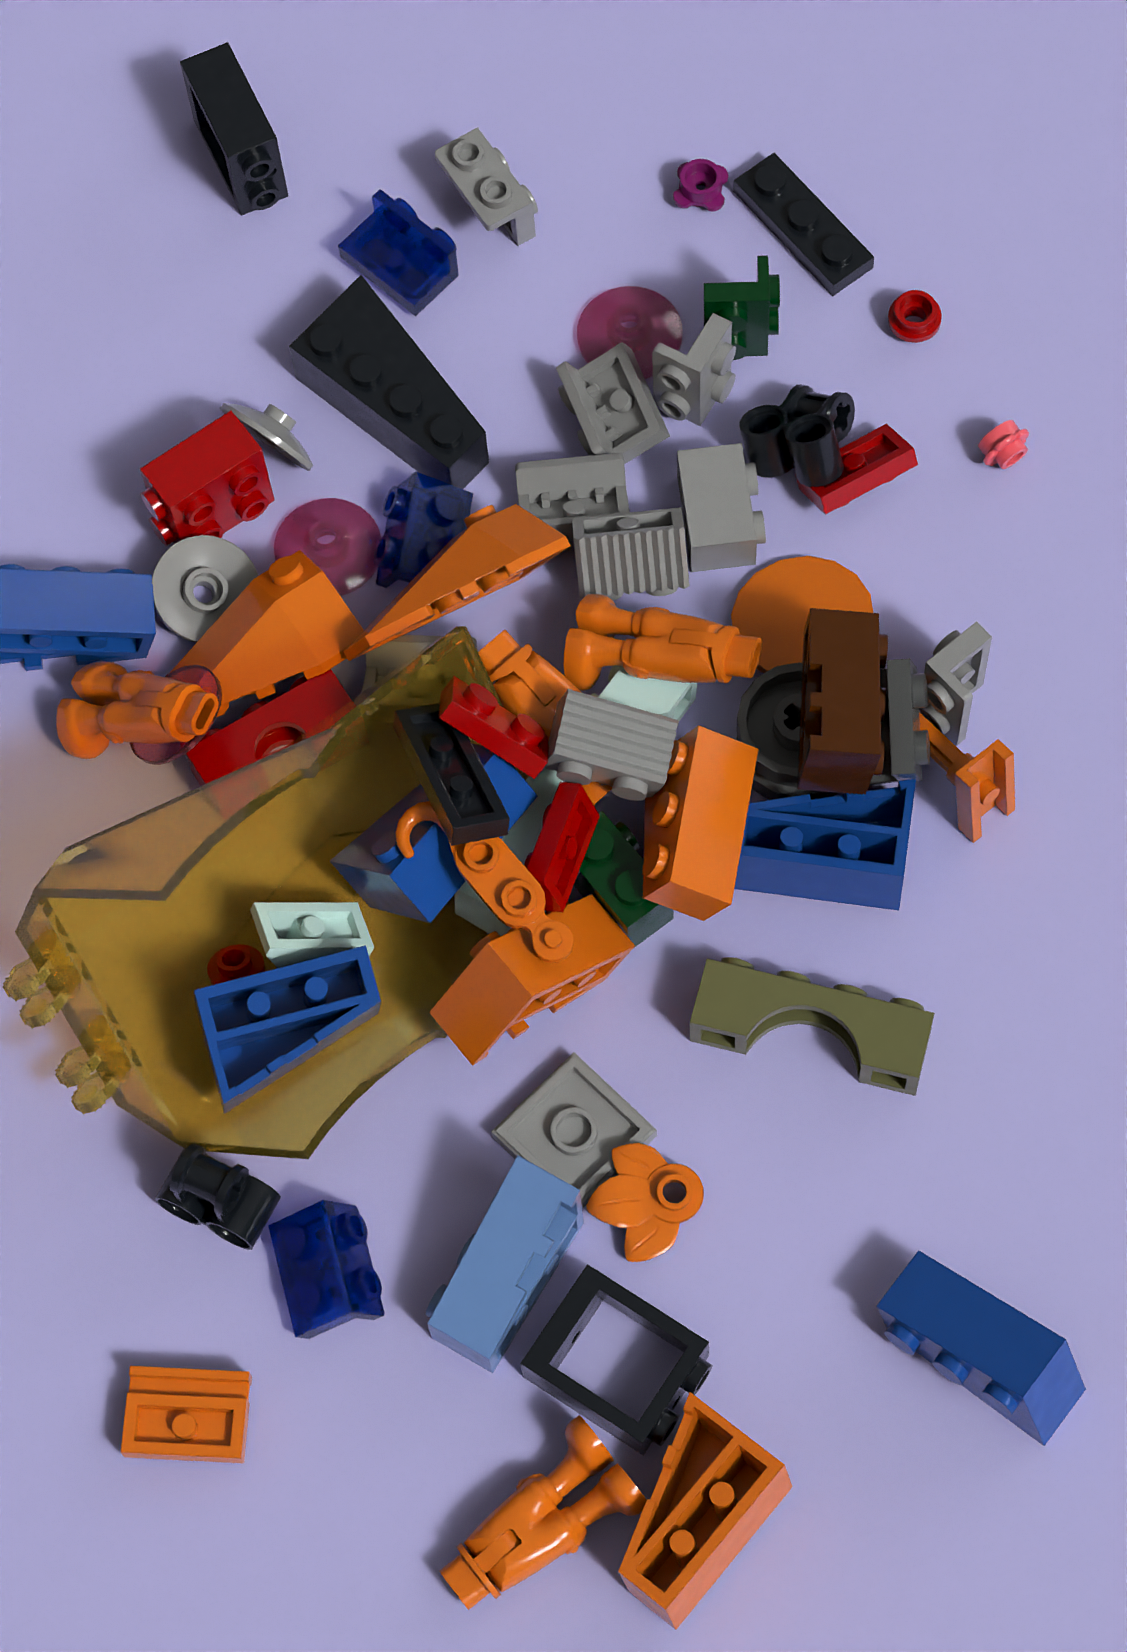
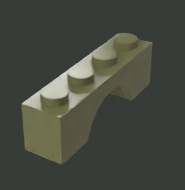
(744, 1004)

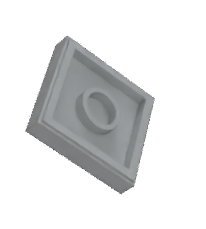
(573, 1127)

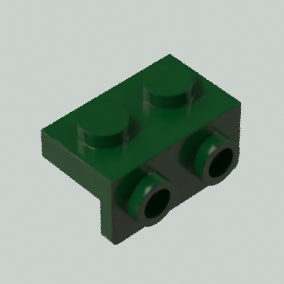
(749, 307)

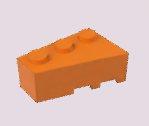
(512, 983)
(701, 1513)

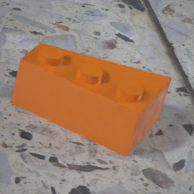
(698, 824)

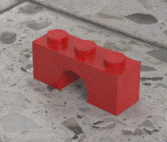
(267, 726)

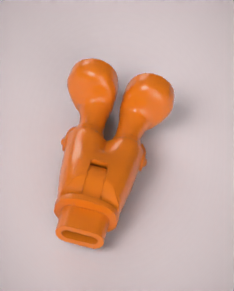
(665, 645)
(529, 687)
(130, 709)
(531, 1530)

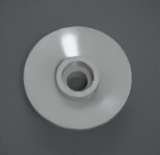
(273, 429)
(195, 563)

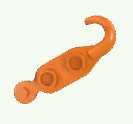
(500, 883)

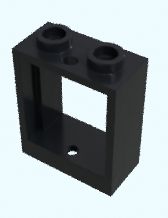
(234, 129)
(566, 1326)

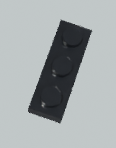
(803, 224)
(451, 776)

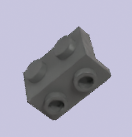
(904, 743)

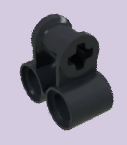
(799, 435)
(218, 1197)

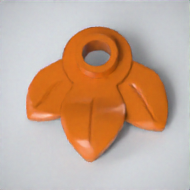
(637, 1200)

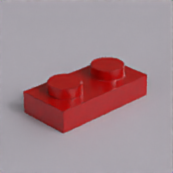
(867, 464)
(481, 718)
(562, 843)

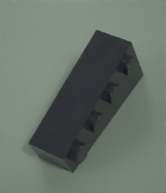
(387, 386)

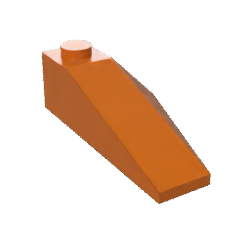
(475, 563)
(275, 629)

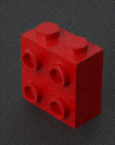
(207, 483)

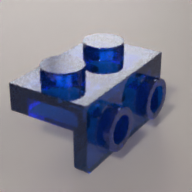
(401, 253)
(419, 523)
(326, 1267)

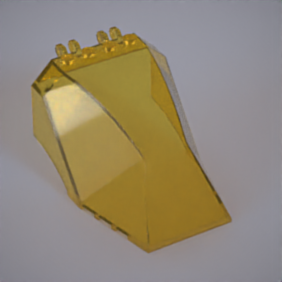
(144, 905)

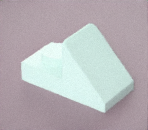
(309, 929)

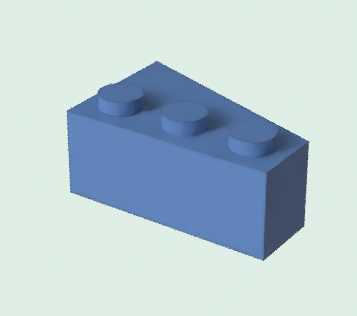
(506, 1264)

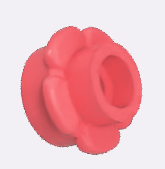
(1004, 445)

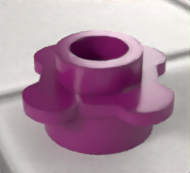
(700, 173)

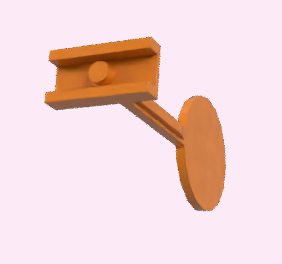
(776, 609)

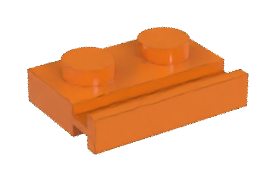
(186, 1414)

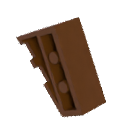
(841, 701)

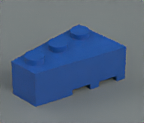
(74, 615)
(829, 847)
(429, 879)
(281, 1018)
(983, 1345)

